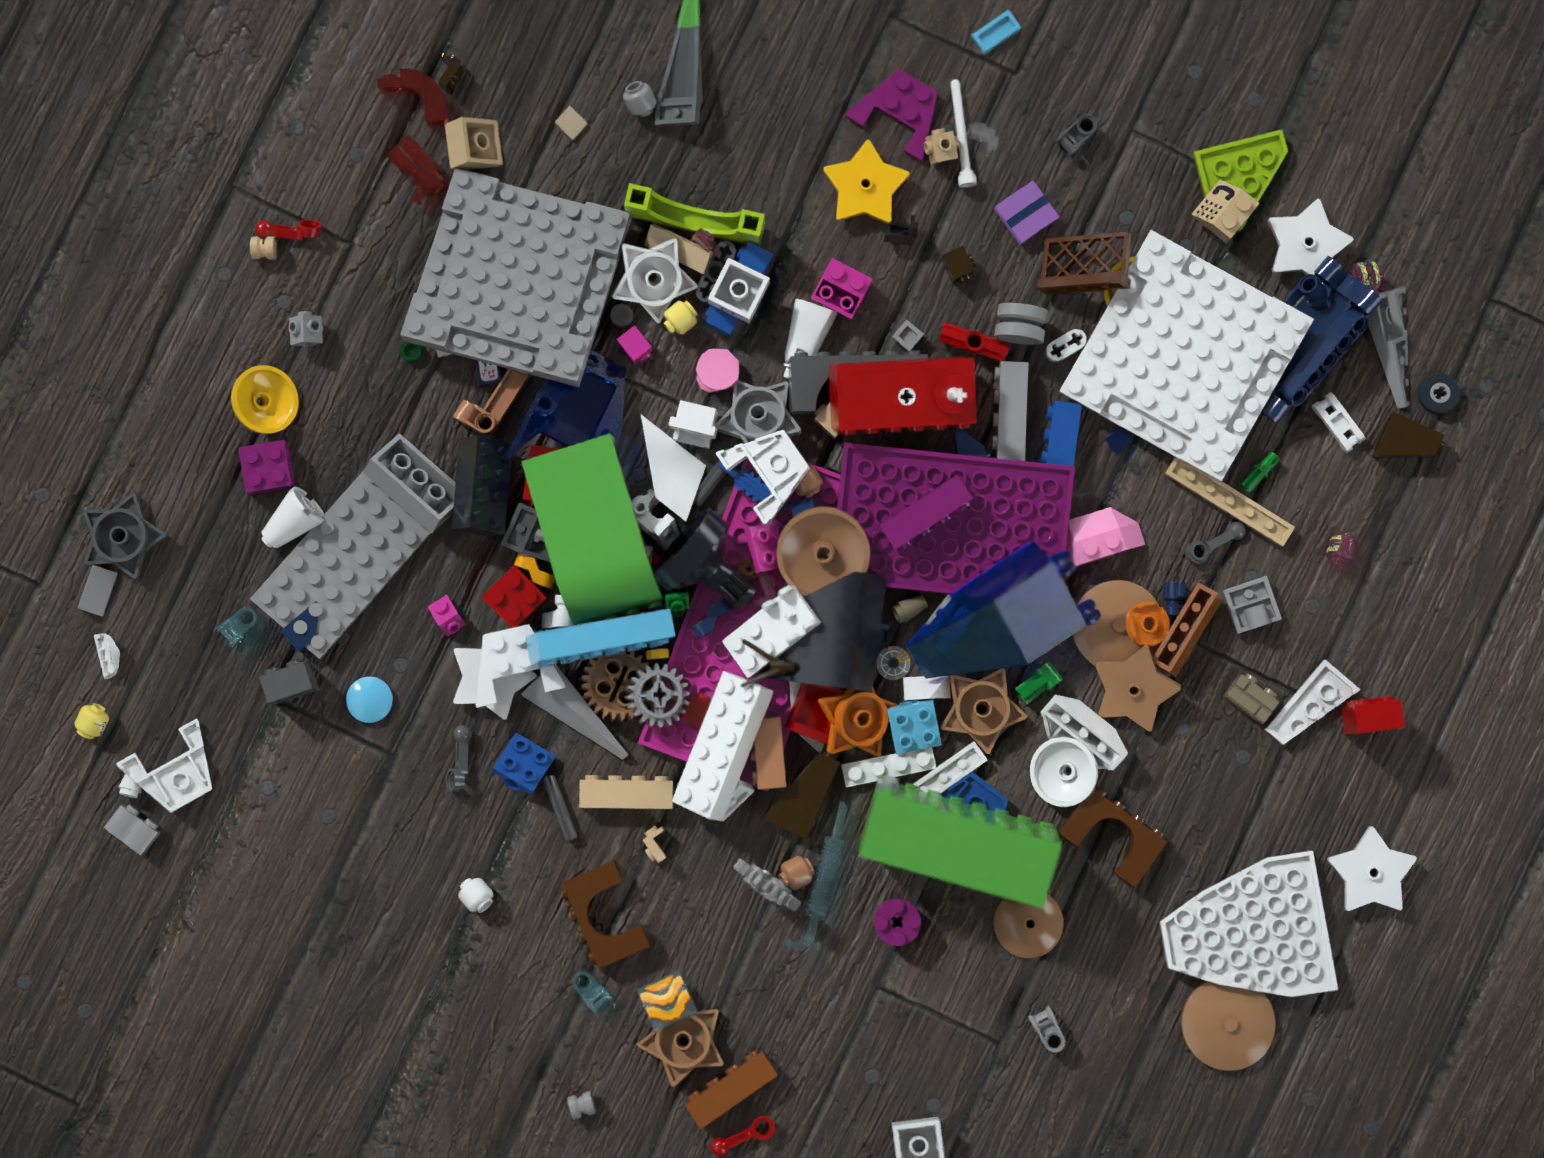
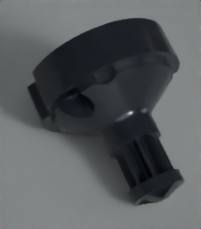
(699, 558)

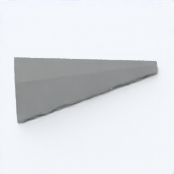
(1391, 341)
(573, 710)

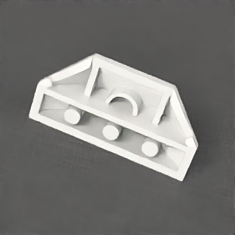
(1075, 720)

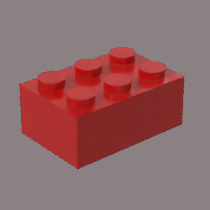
(1372, 715)

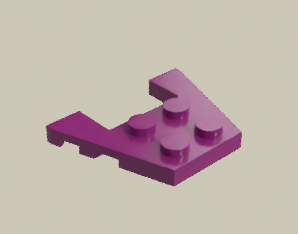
(903, 100)

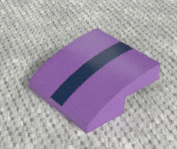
(1026, 212)

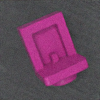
(446, 615)

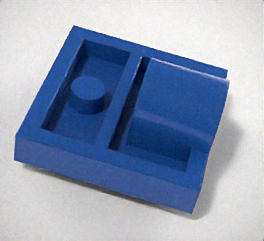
(523, 764)

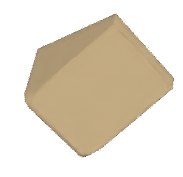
(570, 123)

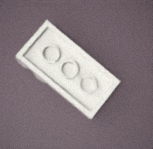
(772, 629)

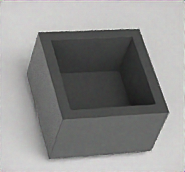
(288, 683)

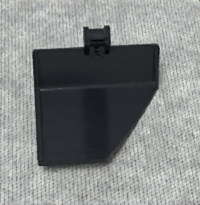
(846, 641)

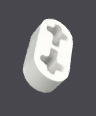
(1062, 341)

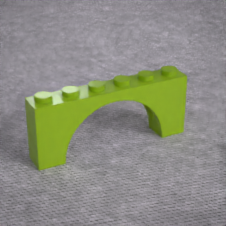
(651, 207)

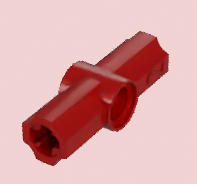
(988, 348)

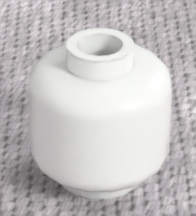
(475, 895)

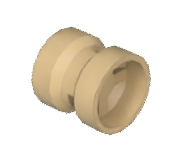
(263, 248)

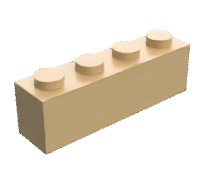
(626, 793)

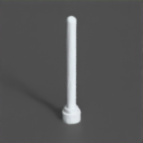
(966, 177)

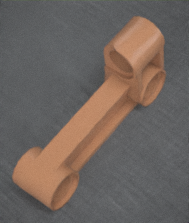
(497, 405)

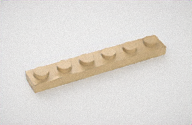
(1231, 501)

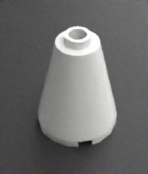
(292, 518)

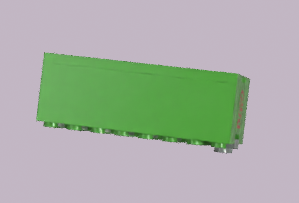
(960, 842)

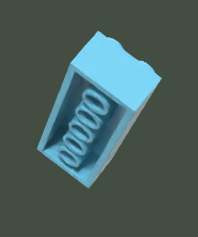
(602, 636)

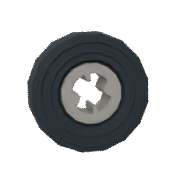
(1444, 403)

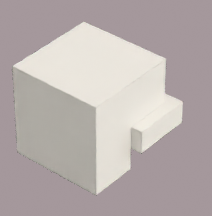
(694, 424)

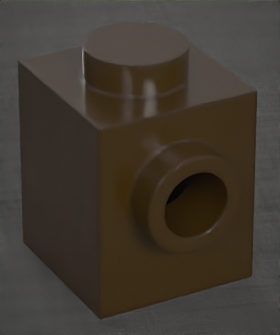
(959, 265)

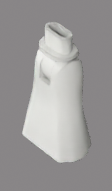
(808, 329)

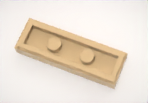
(689, 253)

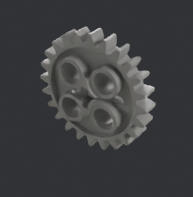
(767, 884)

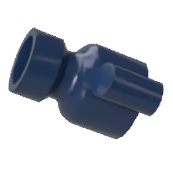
(1174, 594)

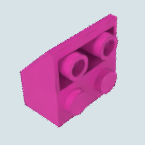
(842, 288)

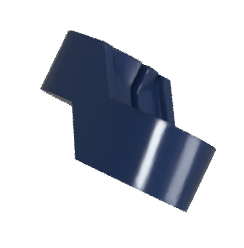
(714, 611)

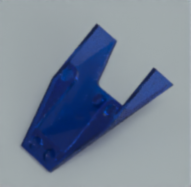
(576, 413)

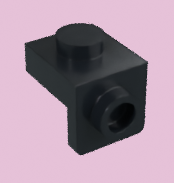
(901, 233)

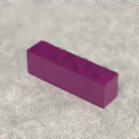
(926, 512)

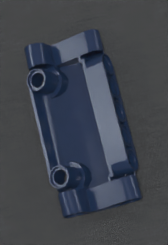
(1340, 316)

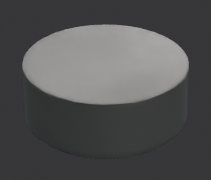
(621, 315)

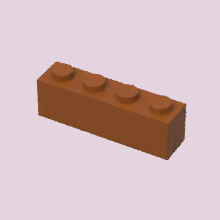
(1187, 629)
(731, 1088)

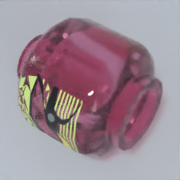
(1368, 273)
(1342, 550)

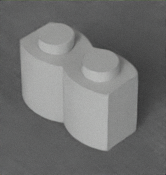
(133, 829)

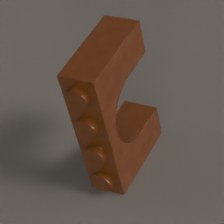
(1145, 843)
(604, 948)

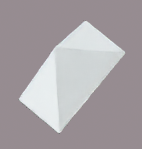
(921, 689)

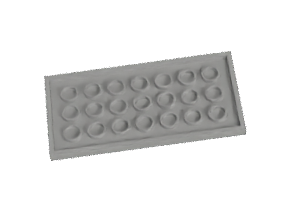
(342, 563)

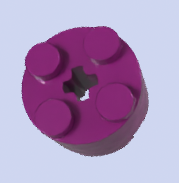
(910, 921)

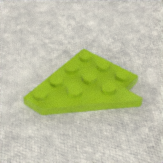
(1242, 163)

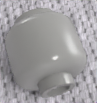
(639, 99)

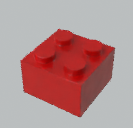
(514, 597)

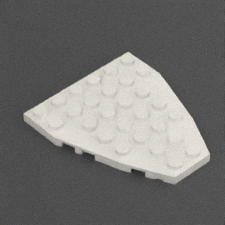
(1256, 930)

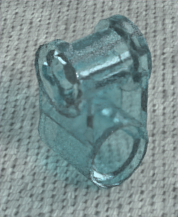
(236, 629)
(592, 991)

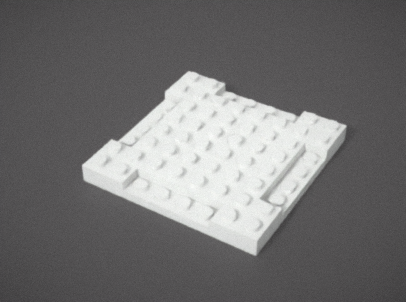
(1186, 356)

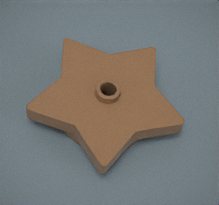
(1134, 672)
(999, 712)
(681, 1059)

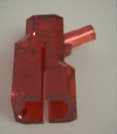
(427, 178)

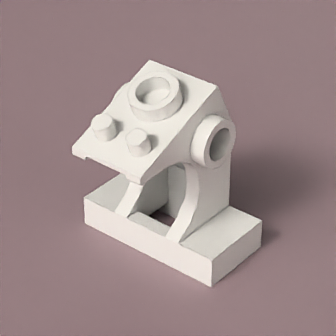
(663, 530)

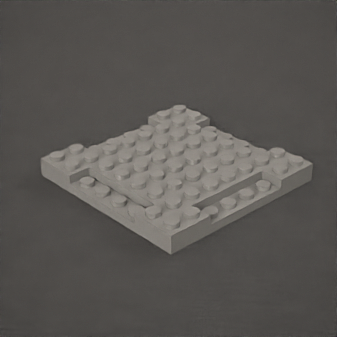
(516, 278)

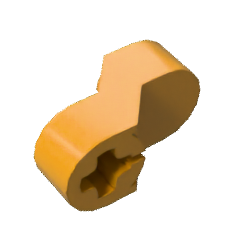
(538, 577)

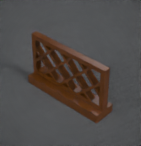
(1086, 282)

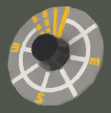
(893, 663)

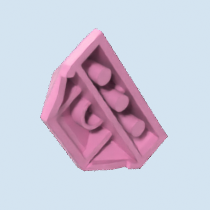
(1101, 536)

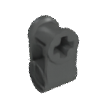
(1074, 137)

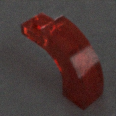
(422, 85)

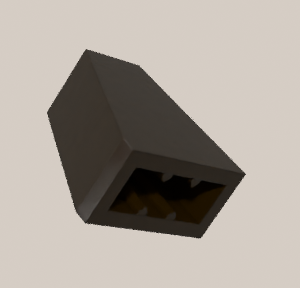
(1407, 439)

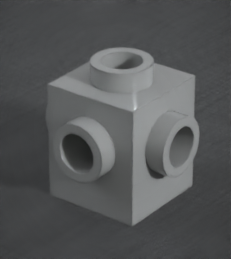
(305, 329)

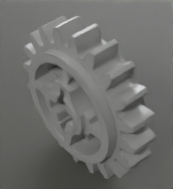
(659, 687)

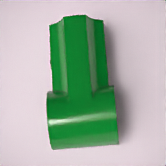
(1042, 679)

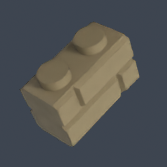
(1251, 698)

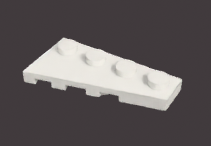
(1315, 698)

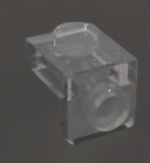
(980, 132)

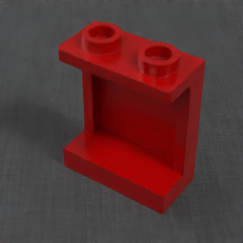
(807, 715)

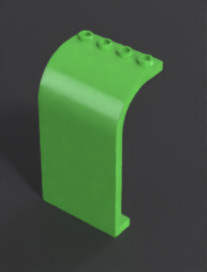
(592, 532)

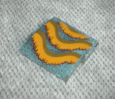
(667, 1000)

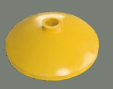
(277, 397)

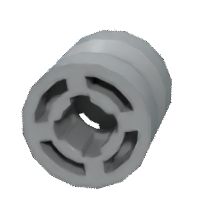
(580, 1105)

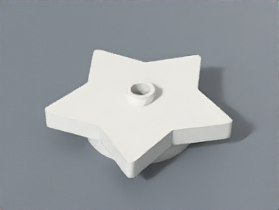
(1291, 236)
(669, 281)
(504, 687)
(1355, 871)

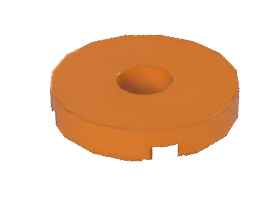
(1135, 623)

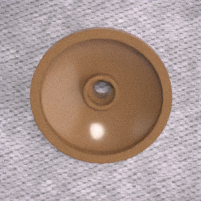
(1023, 941)

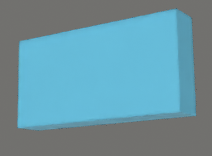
(996, 32)

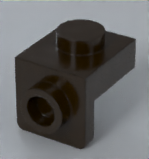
(451, 76)

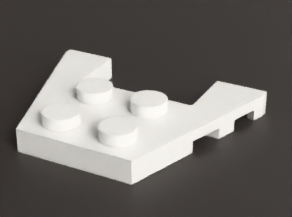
(777, 464)
(505, 655)
(179, 779)

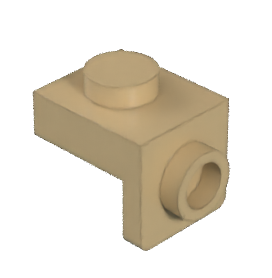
(654, 850)

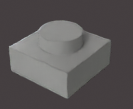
(907, 336)

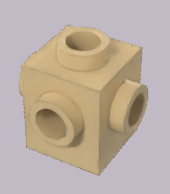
(941, 146)

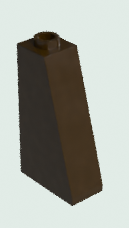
(803, 799)

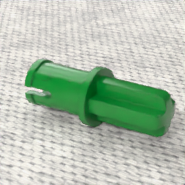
(1260, 471)

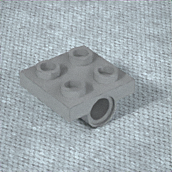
(1251, 604)

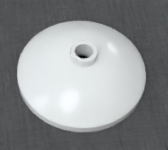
(1050, 775)

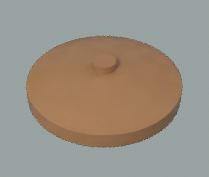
(821, 548)
(1108, 637)
(1227, 1025)

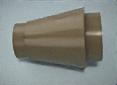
(909, 608)

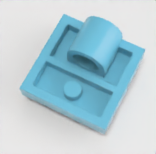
(914, 726)

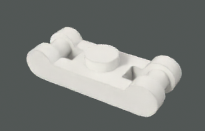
(1338, 422)

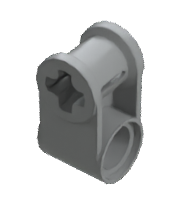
(1047, 1028)

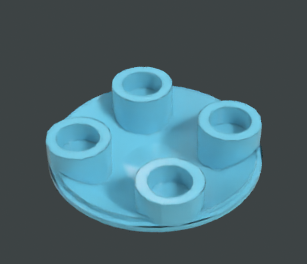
(369, 699)

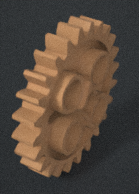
(598, 675)

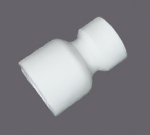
(557, 618)

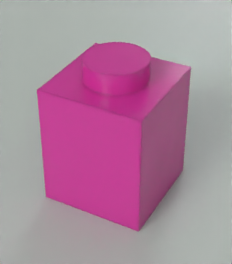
(635, 345)

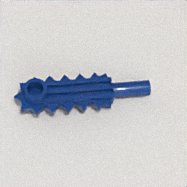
(745, 481)

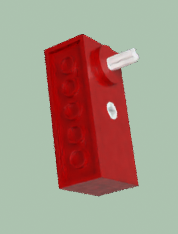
(936, 391)

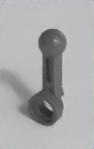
(1235, 531)
(455, 777)

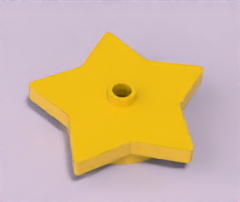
(856, 199)

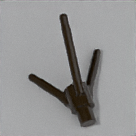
(776, 667)

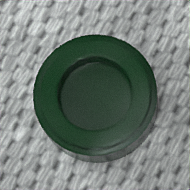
(411, 352)

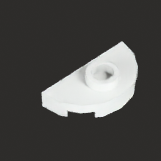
(108, 654)

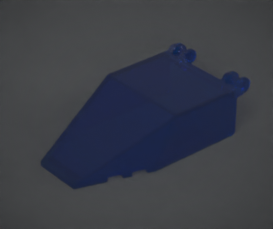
(1003, 617)

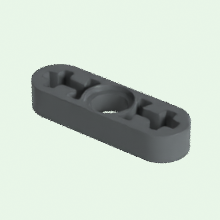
(717, 254)

